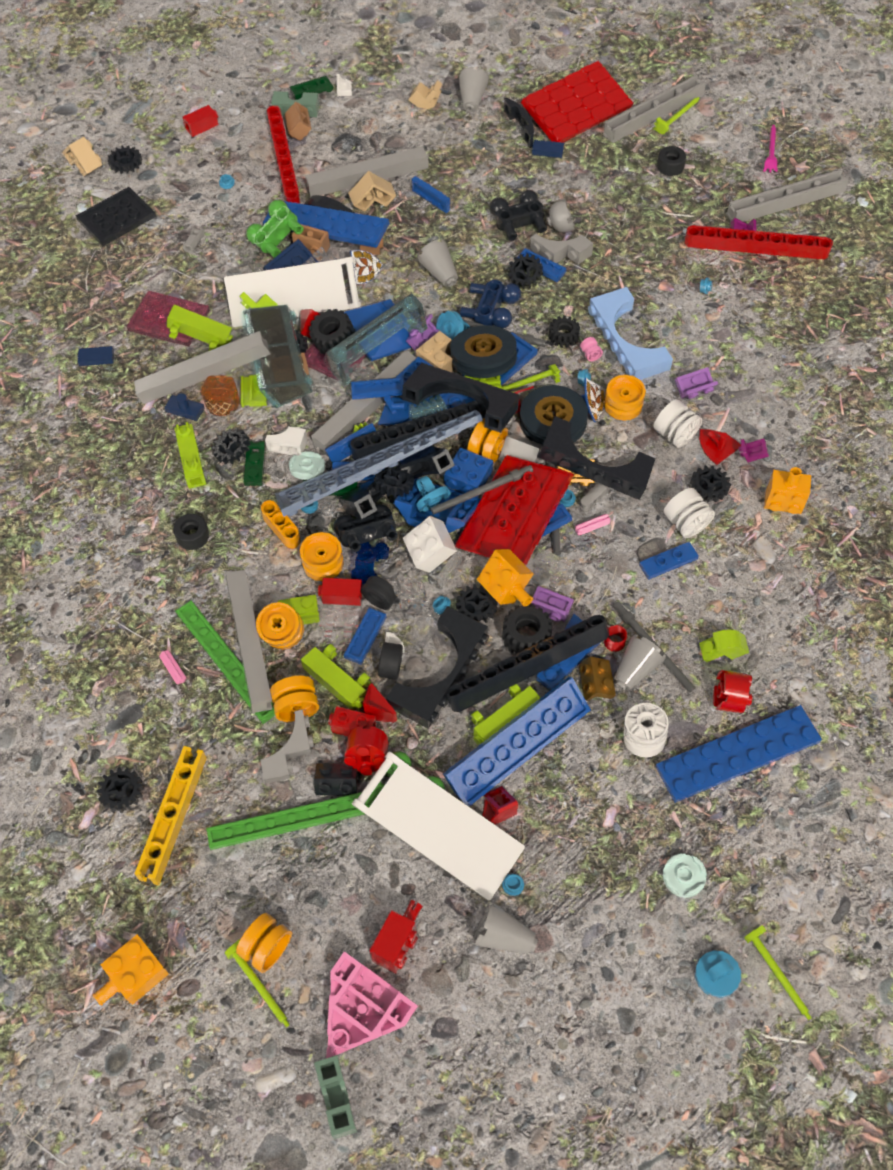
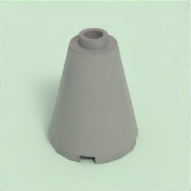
(472, 87)
(438, 262)
(637, 662)
(503, 932)

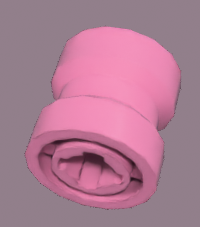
(590, 348)

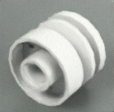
(677, 423)
(689, 512)
(645, 729)

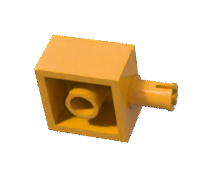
(788, 491)
(506, 578)
(131, 971)

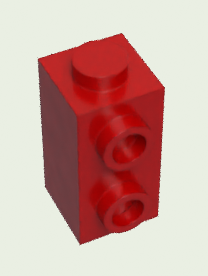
(200, 120)
(341, 591)
(345, 720)

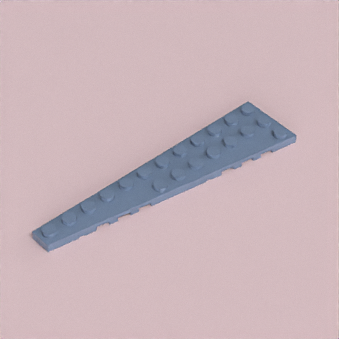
(309, 491)

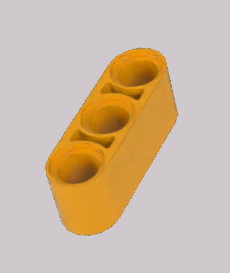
(282, 531)

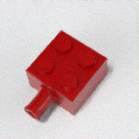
(396, 938)

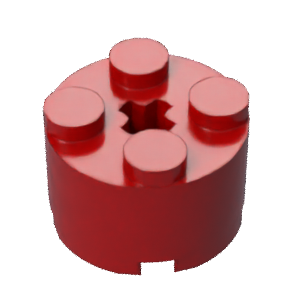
(732, 691)
(366, 749)

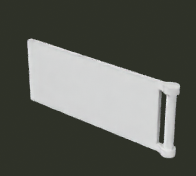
(300, 287)
(441, 827)

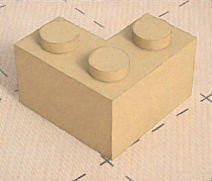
(82, 156)
(371, 189)
(437, 351)

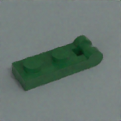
(312, 86)
(255, 464)

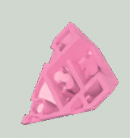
(362, 1006)

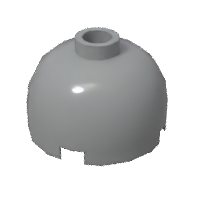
(561, 217)

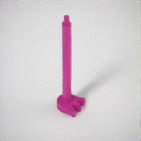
(771, 161)

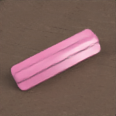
(592, 524)
(173, 667)

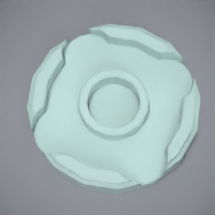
(306, 465)
(684, 875)

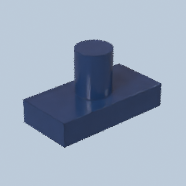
(182, 407)

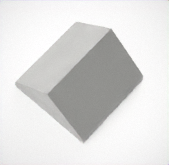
(520, 448)

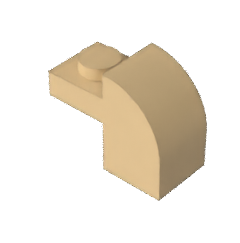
(425, 97)

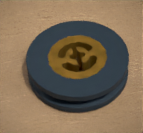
(483, 351)
(537, 412)

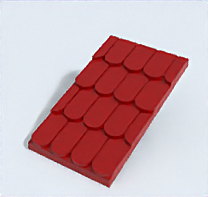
(576, 102)
(515, 512)

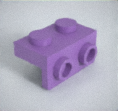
(417, 339)
(694, 383)
(553, 603)

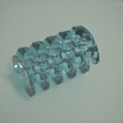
(427, 407)

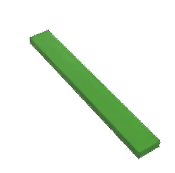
(219, 653)
(282, 821)

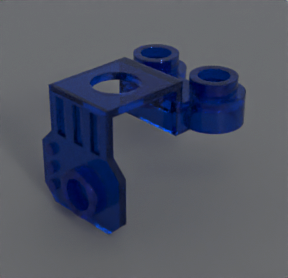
(366, 558)

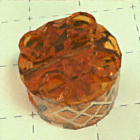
(220, 395)

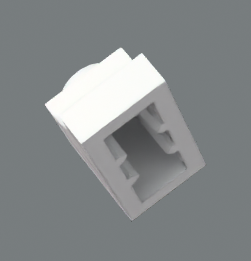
(289, 442)

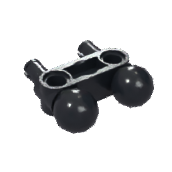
(525, 213)
(359, 531)

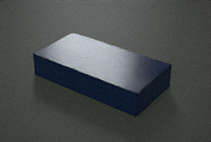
(548, 148)
(96, 356)

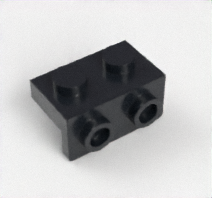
(335, 779)

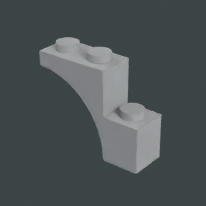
(576, 249)
(277, 766)

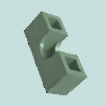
(308, 100)
(336, 1097)

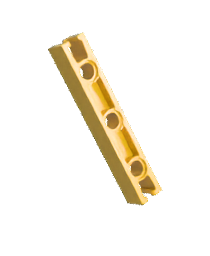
(166, 829)

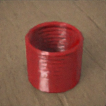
(616, 646)

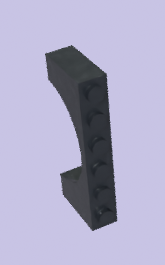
(431, 381)
(561, 451)
(429, 461)
(424, 703)

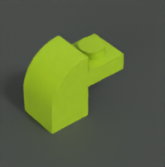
(248, 303)
(724, 642)

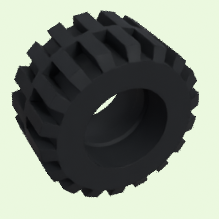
(327, 323)
(523, 617)

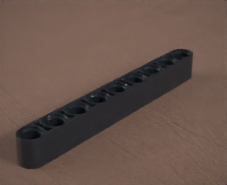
(383, 438)
(527, 663)

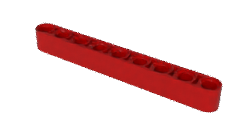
(283, 155)
(758, 242)

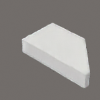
(344, 86)

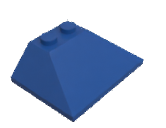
(364, 314)
(453, 517)

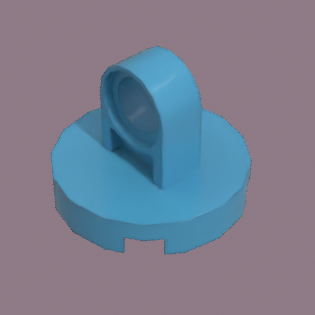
(451, 324)
(430, 494)
(718, 974)

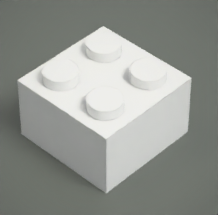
(429, 544)

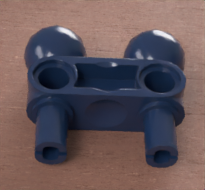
(489, 308)

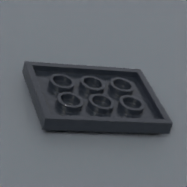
(115, 216)

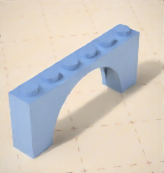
(636, 360)

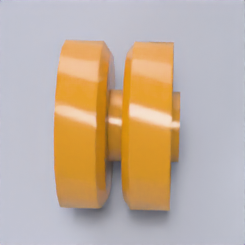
(624, 397)
(487, 441)
(321, 556)
(272, 617)
(293, 695)
(264, 942)

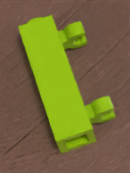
(198, 327)
(190, 455)
(334, 679)
(487, 727)

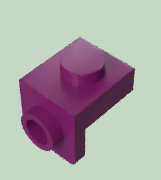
(738, 224)
(753, 450)

